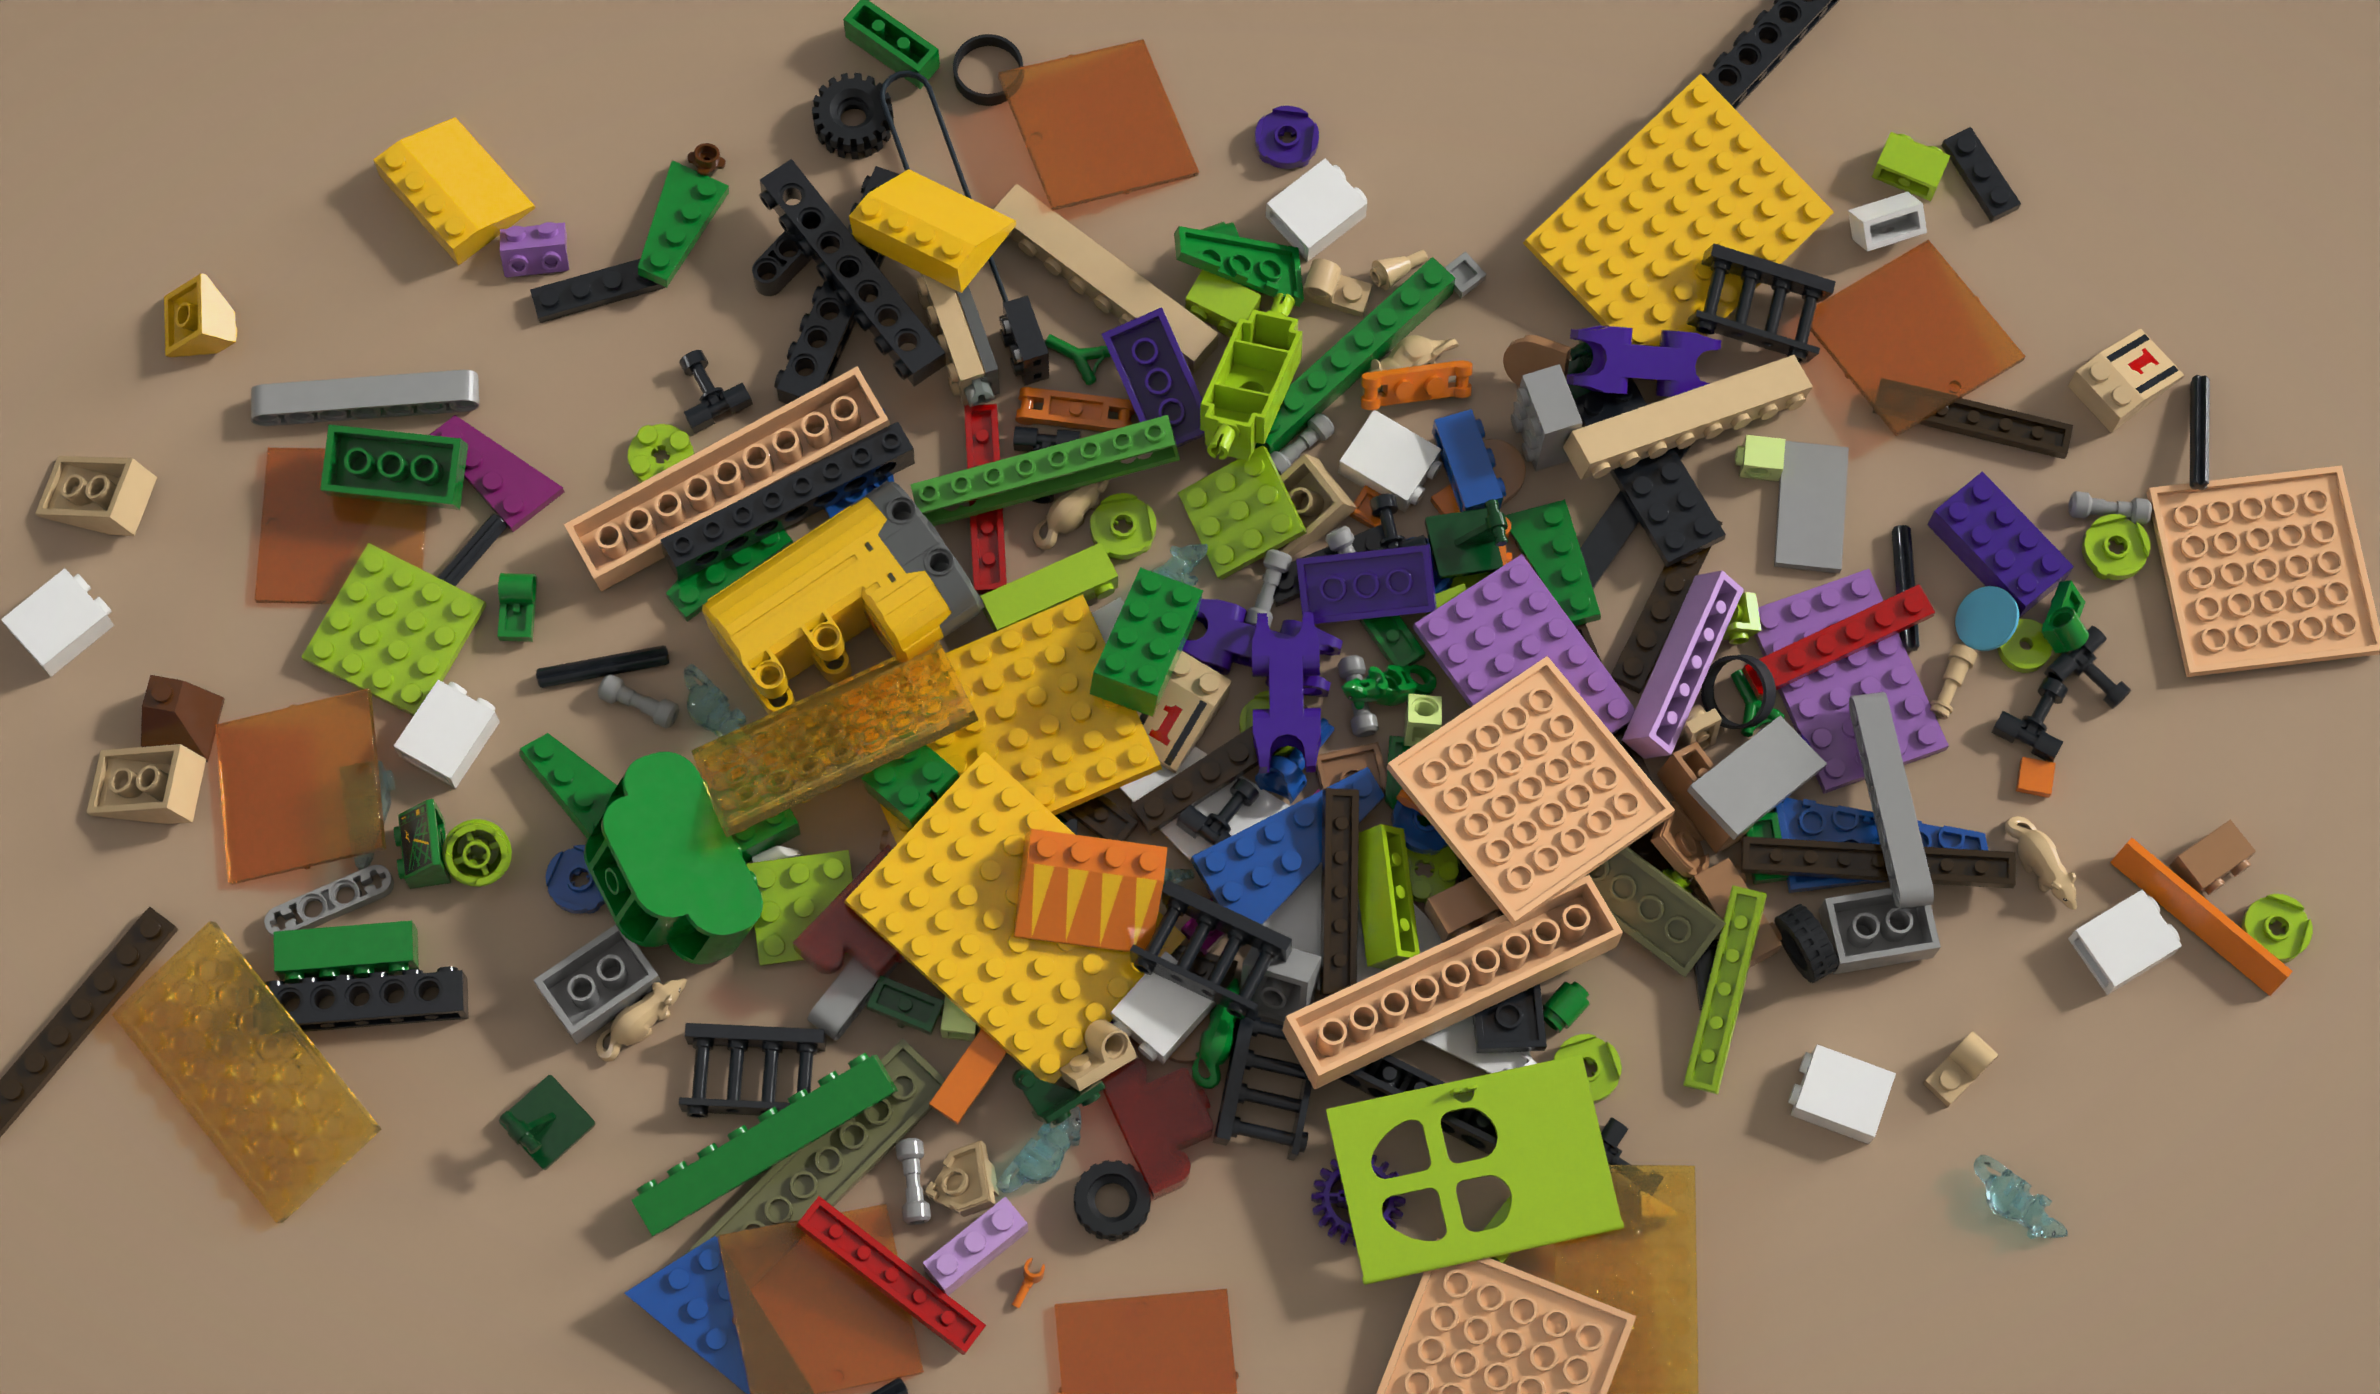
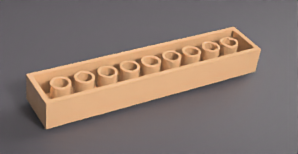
(628, 529)
(1449, 983)

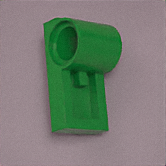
(517, 606)
(2063, 623)

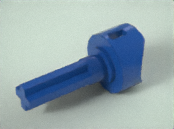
(1286, 773)

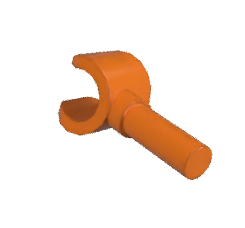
(1027, 1283)

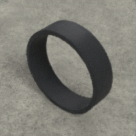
(976, 42)
(1768, 684)

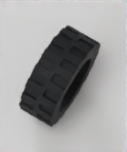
(1806, 943)
(1112, 1173)

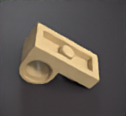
(1331, 289)
(1700, 728)
(1101, 1056)
(1960, 1068)

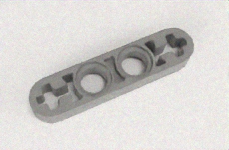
(327, 896)

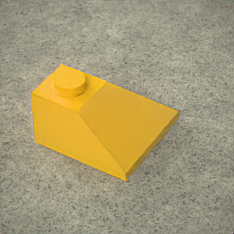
(197, 319)

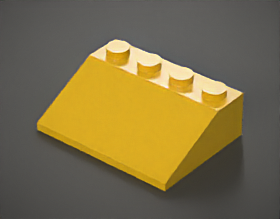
(453, 187)
(929, 228)

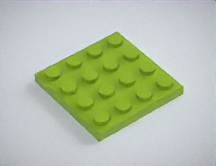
(393, 629)

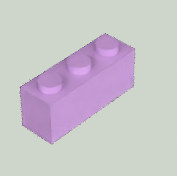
(975, 1246)

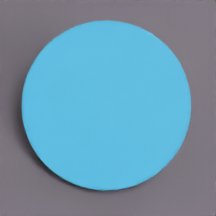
(1987, 618)

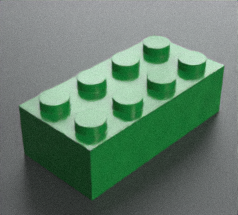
(394, 467)
(1146, 642)

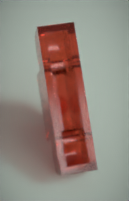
(842, 931)
(1159, 1122)

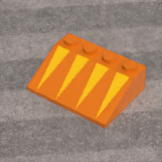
(1089, 890)

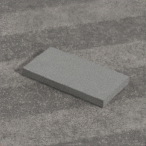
(1811, 507)
(1756, 777)

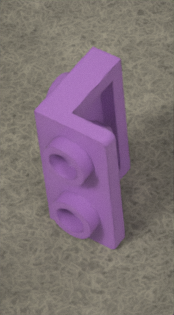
(534, 249)

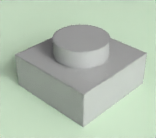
(1467, 274)

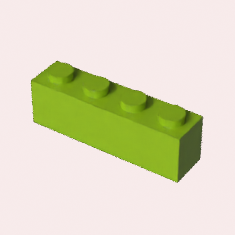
(1083, 573)
(1386, 897)

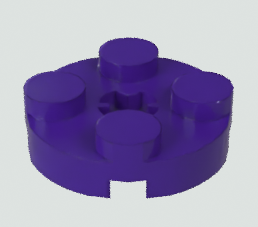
(1281, 154)

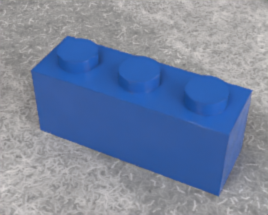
(1468, 460)

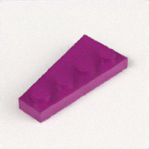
(500, 477)

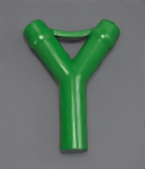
(1080, 356)
(1751, 702)

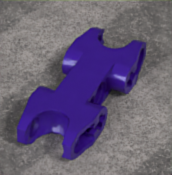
(1618, 360)
(1230, 641)
(1287, 719)

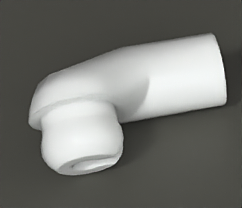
(776, 852)

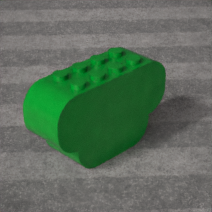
(670, 865)

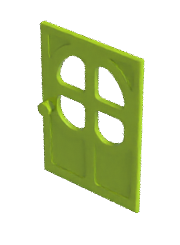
(1544, 1153)

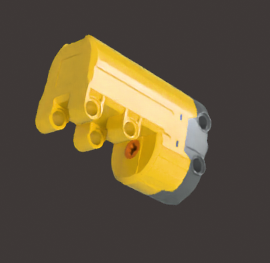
(858, 570)

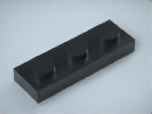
(1981, 174)

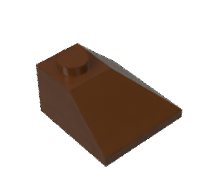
(179, 714)

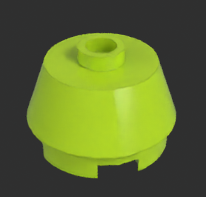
(477, 852)

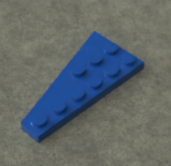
(1844, 824)
(1275, 856)
(696, 1307)

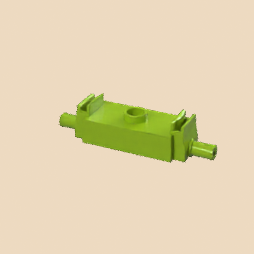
(1251, 381)

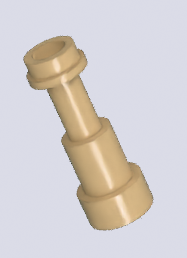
(1960, 660)

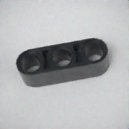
(782, 267)

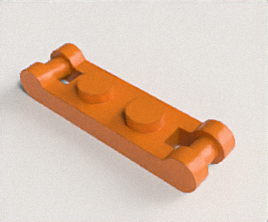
(1416, 384)
(1073, 410)

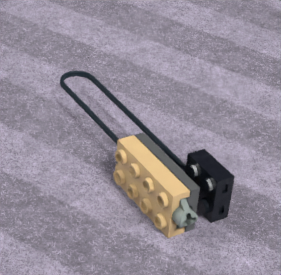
(955, 316)

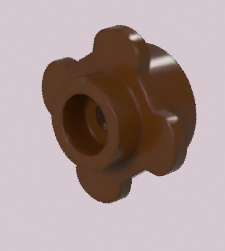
(706, 158)

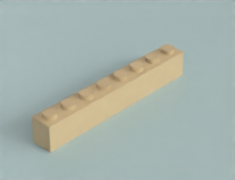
(1099, 273)
(1687, 417)

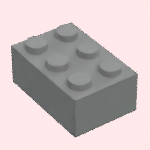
(1545, 416)
(1873, 933)
(597, 983)

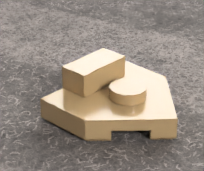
(965, 1181)

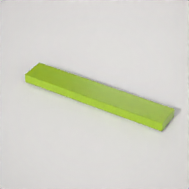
(1725, 990)

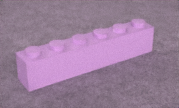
(1683, 665)

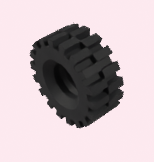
(848, 95)

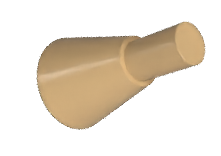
(1390, 270)

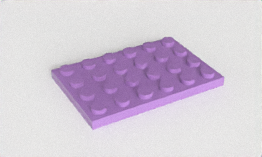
(1508, 627)
(1821, 700)

